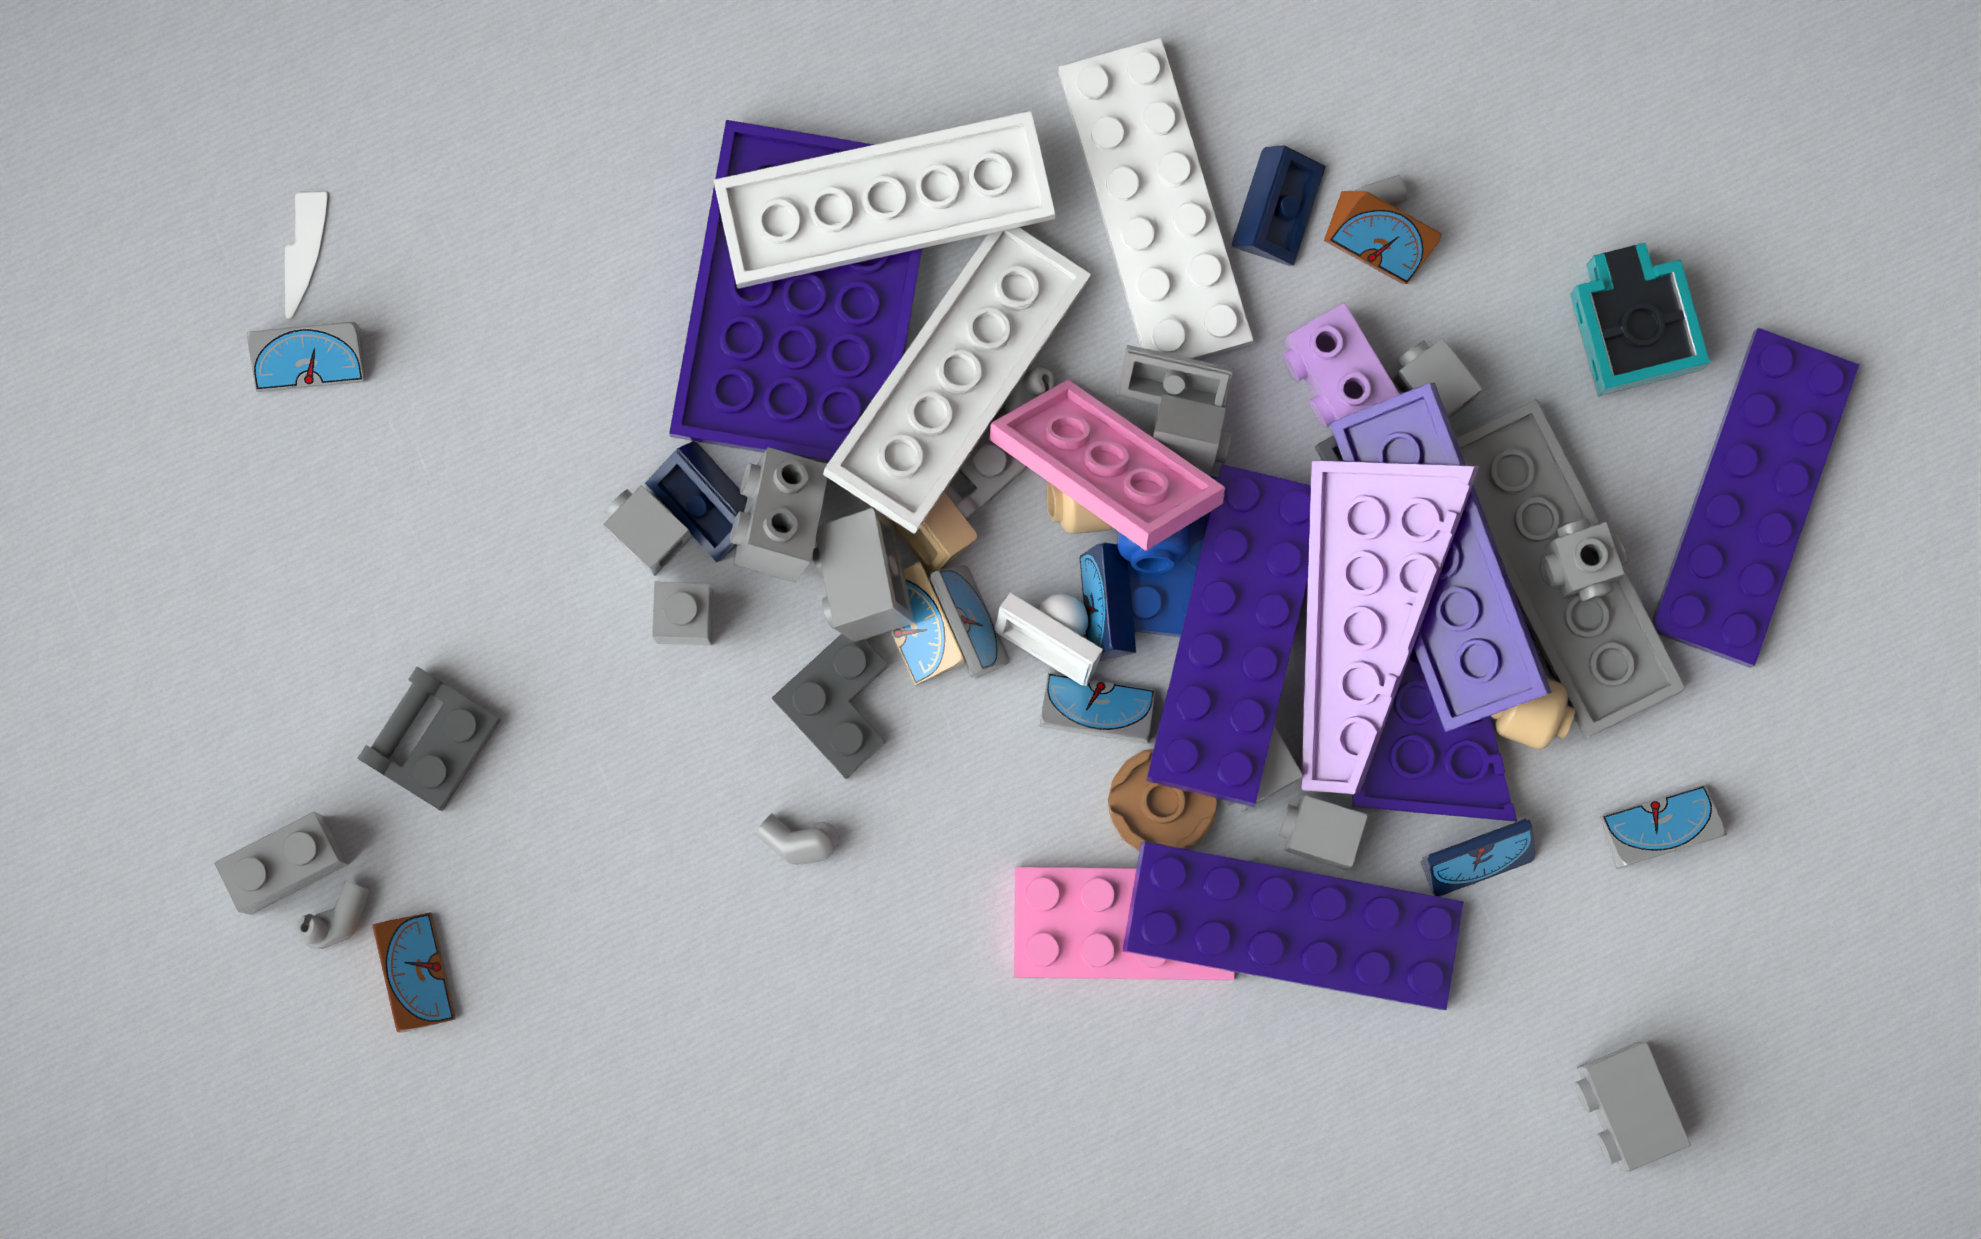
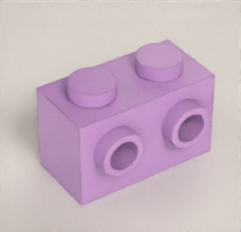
(1337, 366)

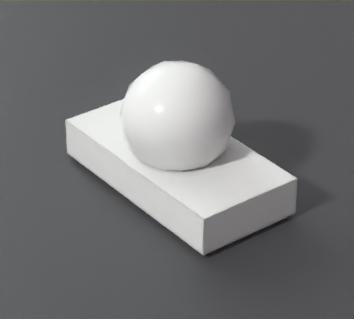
(1052, 633)

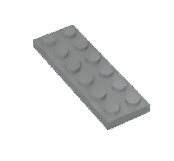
(1595, 647)

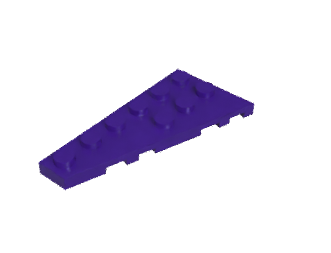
(1430, 769)

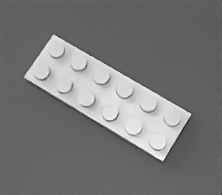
(884, 199)
(1155, 202)
(956, 376)

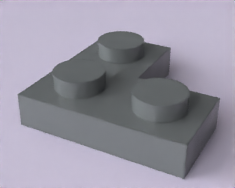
(821, 706)

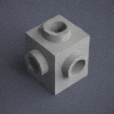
(1571, 574)

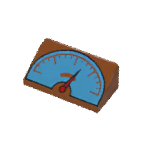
(1380, 235)
(413, 972)

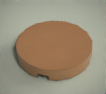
(1154, 811)

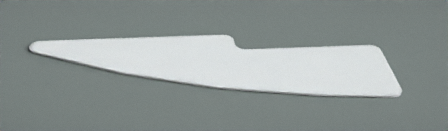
(302, 255)

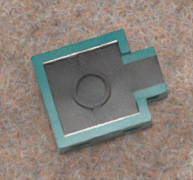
(1637, 321)

